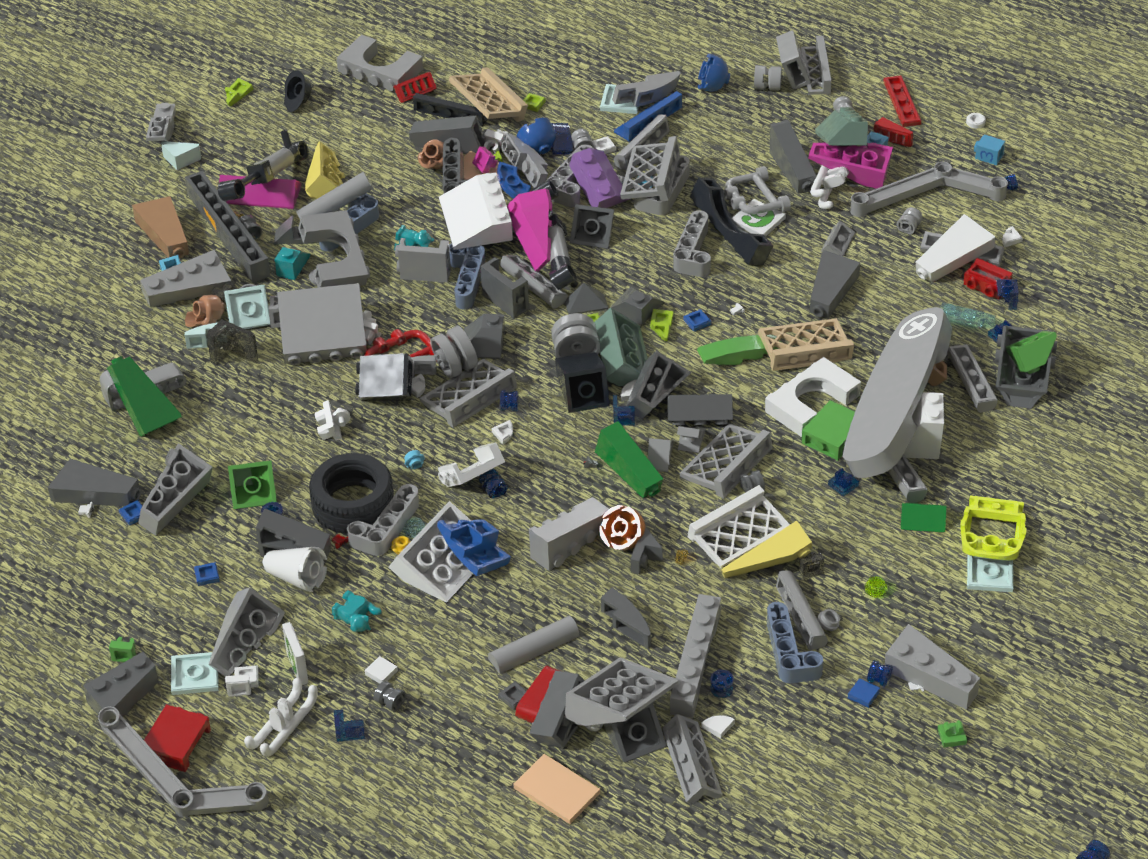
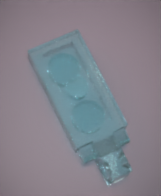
(968, 317)

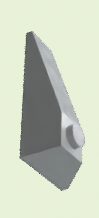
(243, 627)

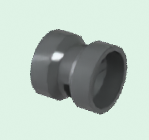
(251, 225)
(388, 695)

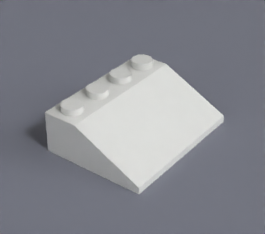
(477, 212)
(429, 560)

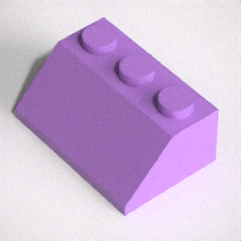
(597, 178)

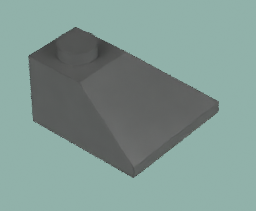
(592, 226)
(636, 305)
(487, 335)
(637, 734)

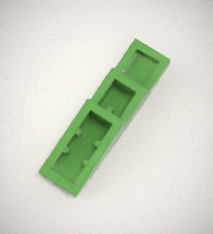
(734, 350)

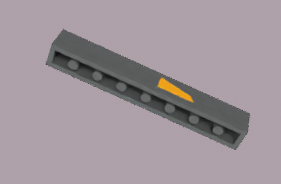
(227, 227)

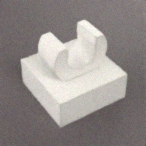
(494, 139)

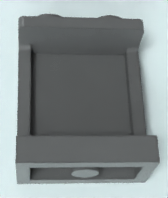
(507, 295)

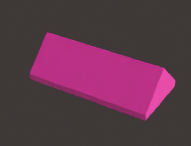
(276, 193)

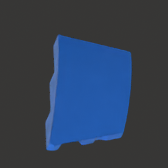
(474, 544)

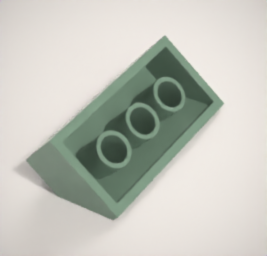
(843, 128)
(620, 347)

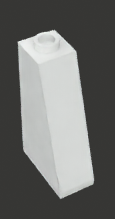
(954, 249)

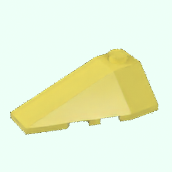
(323, 172)
(778, 549)

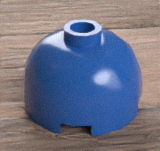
(714, 73)
(538, 135)

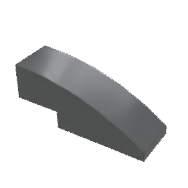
(626, 617)

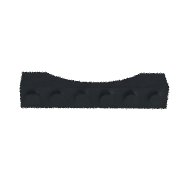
(710, 198)

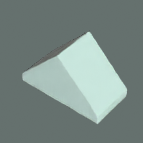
(180, 154)

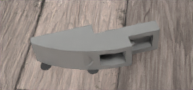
(648, 91)
(162, 124)
(525, 159)

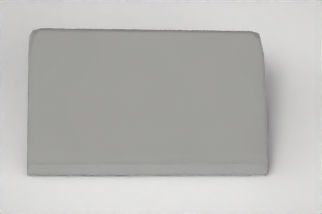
(839, 239)

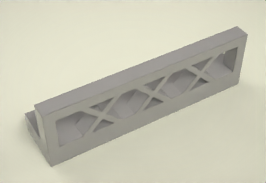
(823, 67)
(688, 759)

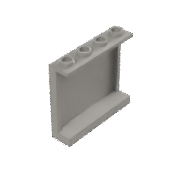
(321, 324)

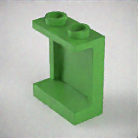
(828, 430)

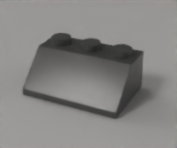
(700, 408)

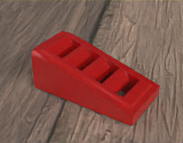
(431, 86)
(890, 129)

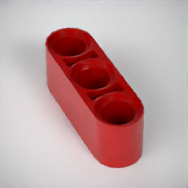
(530, 702)

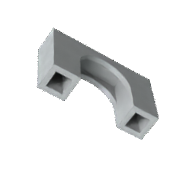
(355, 61)
(336, 228)

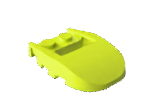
(991, 545)

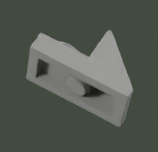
(690, 439)

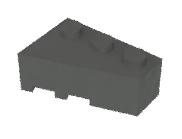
(655, 382)
(282, 533)
(122, 685)
(550, 723)

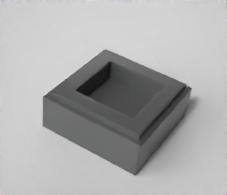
(512, 695)

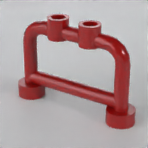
(399, 338)

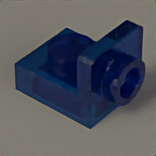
(1008, 289)

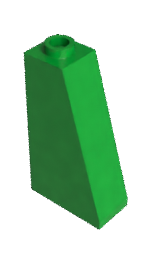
(141, 397)
(628, 460)

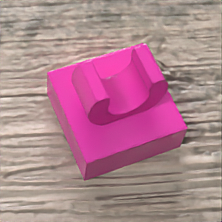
(484, 160)

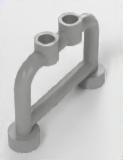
(759, 177)

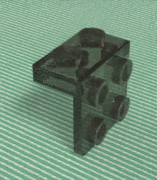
(232, 339)

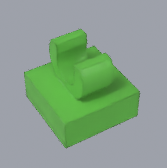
(122, 651)
(952, 734)

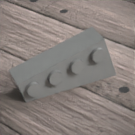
(185, 280)
(175, 488)
(566, 534)
(929, 666)

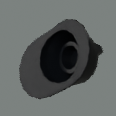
(297, 90)

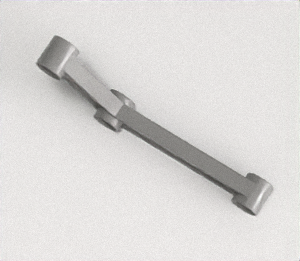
(940, 175)
(168, 785)

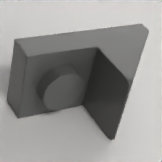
(288, 233)
(645, 549)

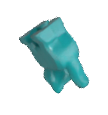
(413, 238)
(354, 611)

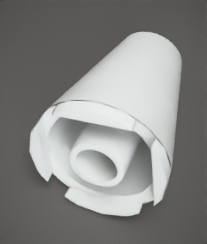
(297, 566)

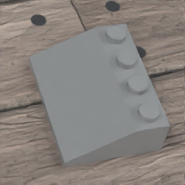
(616, 693)

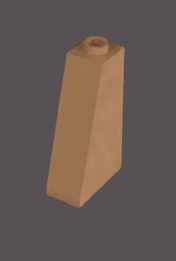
(162, 225)

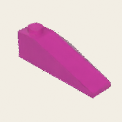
(865, 164)
(531, 223)

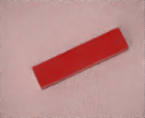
(902, 101)

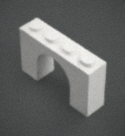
(821, 377)

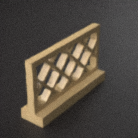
(490, 93)
(806, 353)

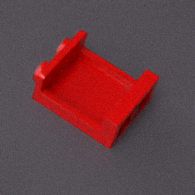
(176, 735)

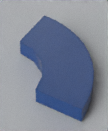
(510, 181)

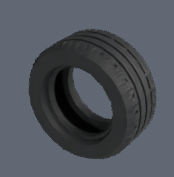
(345, 471)

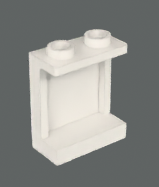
(488, 456)

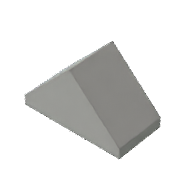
(660, 453)

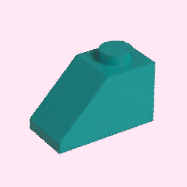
(290, 262)

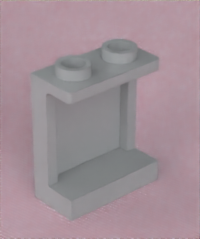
(423, 262)

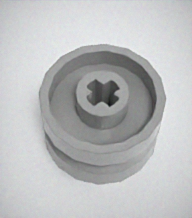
(575, 335)
(454, 352)

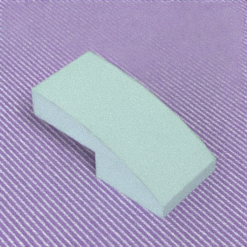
(198, 336)

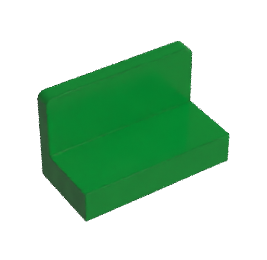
(923, 517)

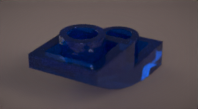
(563, 139)

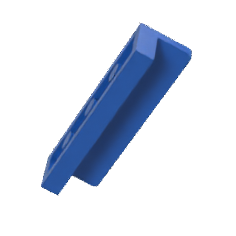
(665, 106)

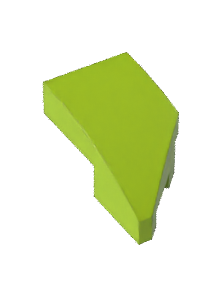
(237, 91)
(661, 323)

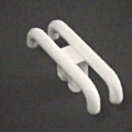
(830, 179)
(283, 719)

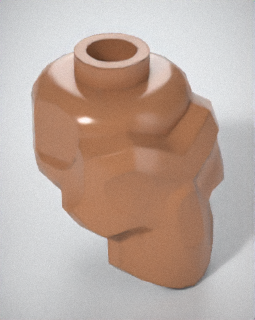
(432, 155)
(205, 311)

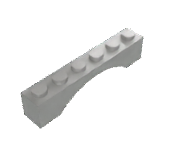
(694, 655)

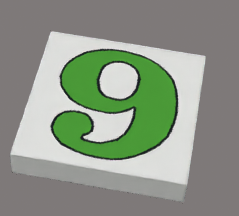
(759, 223)
(295, 653)

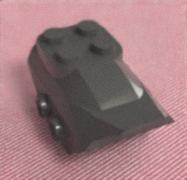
(1017, 386)

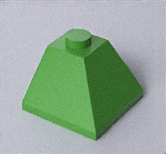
(1032, 351)
(252, 484)

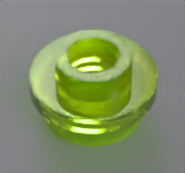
(875, 582)

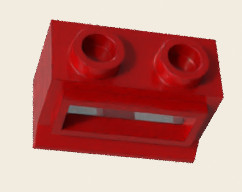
(983, 277)

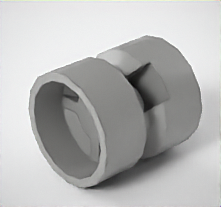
(774, 79)

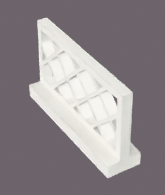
(725, 517)

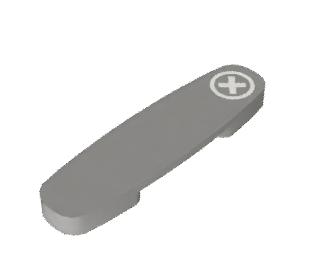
(885, 410)

